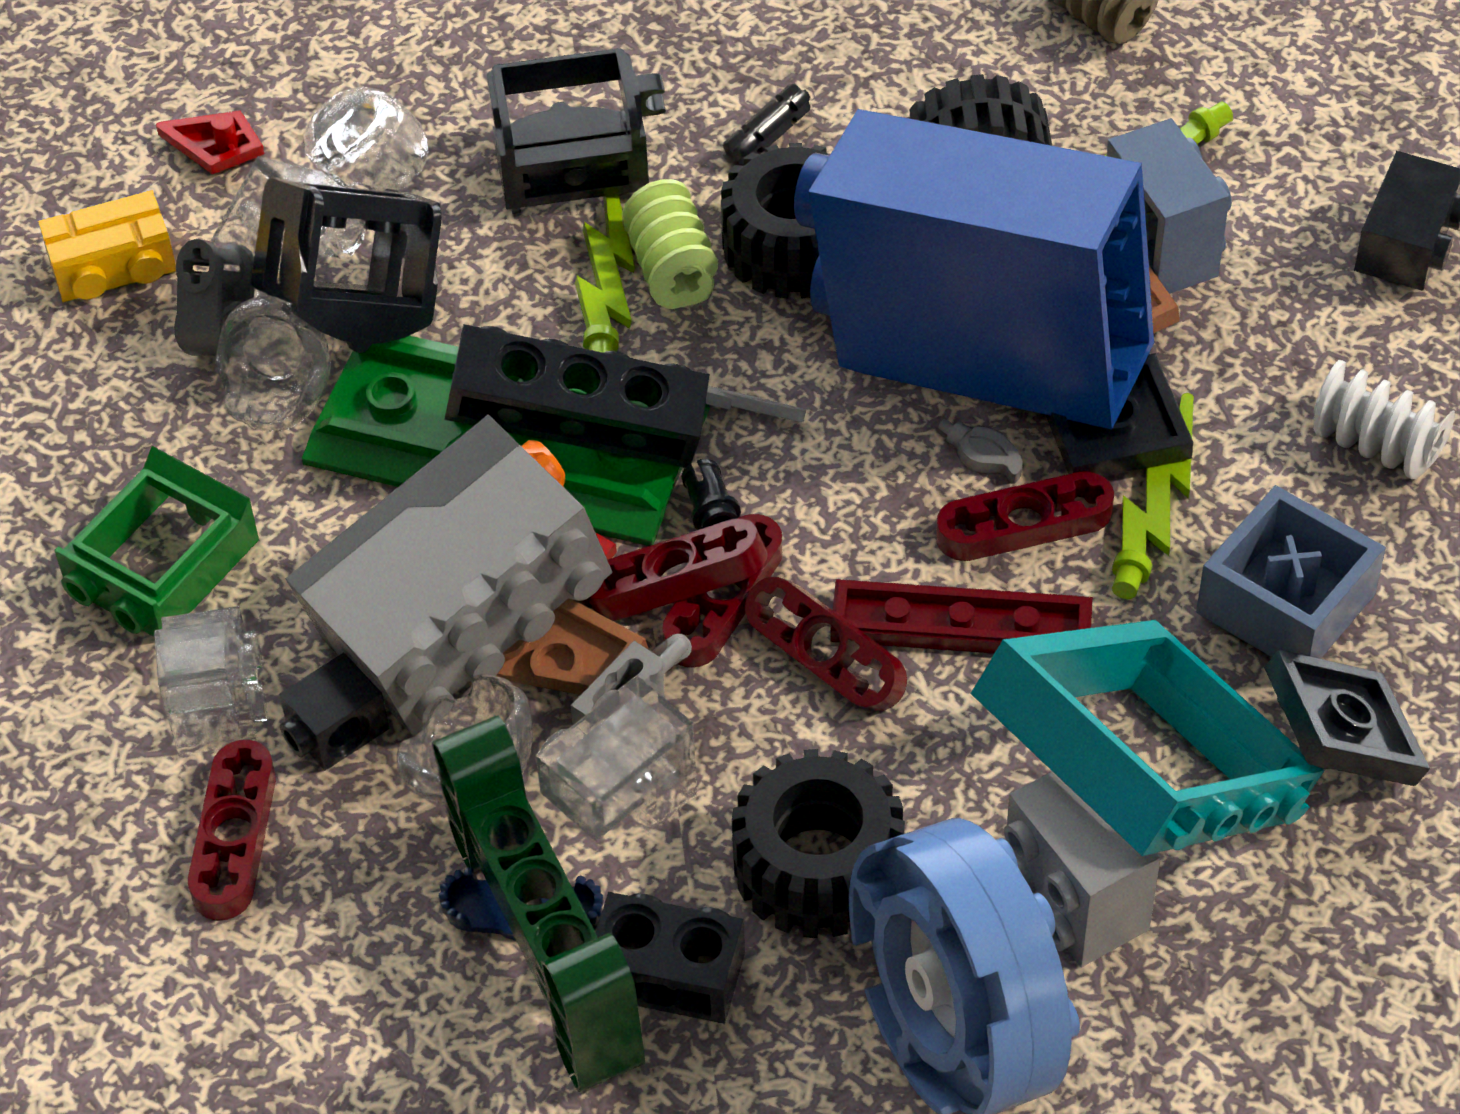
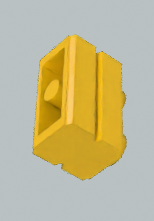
(108, 246)

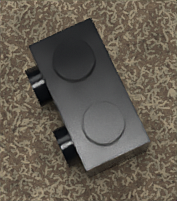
(1410, 221)

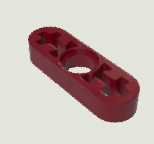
(1038, 496)
(732, 555)
(721, 615)
(798, 642)
(242, 854)

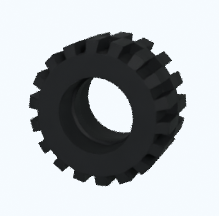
(986, 107)
(760, 225)
(801, 798)

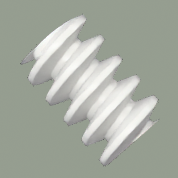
(1379, 422)

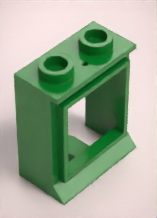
(132, 599)

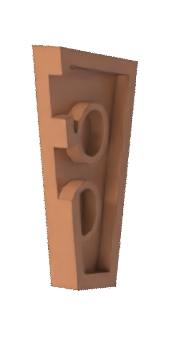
(570, 653)

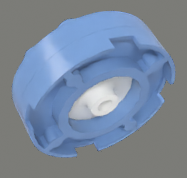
(964, 968)

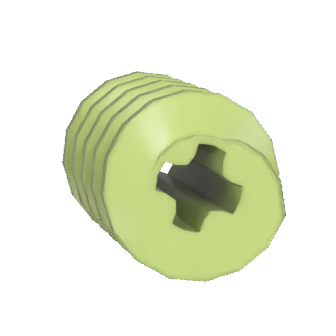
(670, 244)

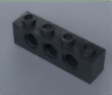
(597, 421)

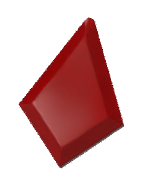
(213, 139)

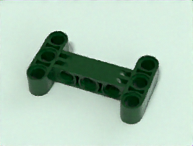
(577, 972)

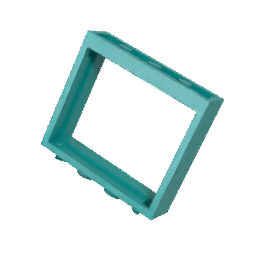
(1033, 694)

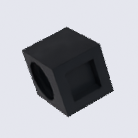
(332, 712)

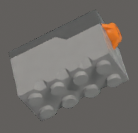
(453, 570)

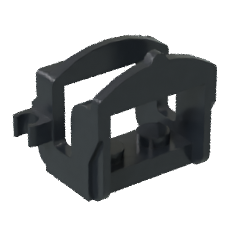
(580, 167)
(353, 313)

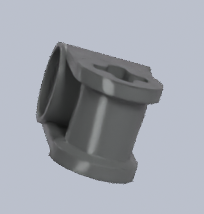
(209, 296)

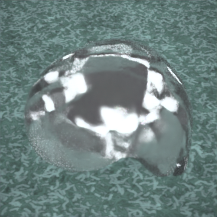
(366, 139)
(271, 364)
(486, 699)

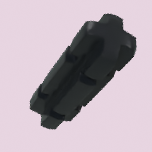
(767, 124)

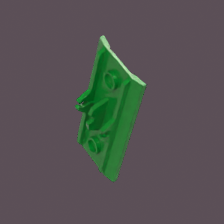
(390, 423)

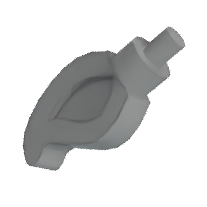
(984, 449)

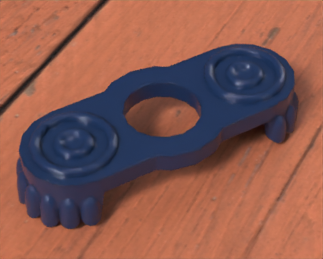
(473, 907)

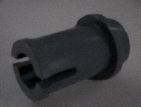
(709, 495)

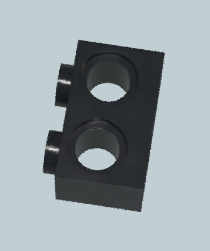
(674, 936)

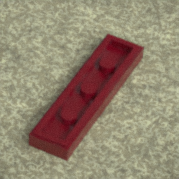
(952, 615)

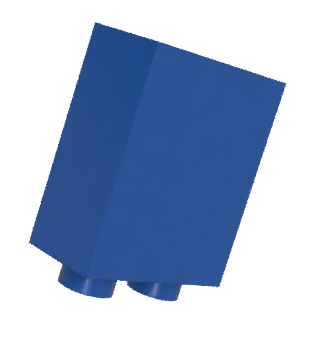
(981, 265)

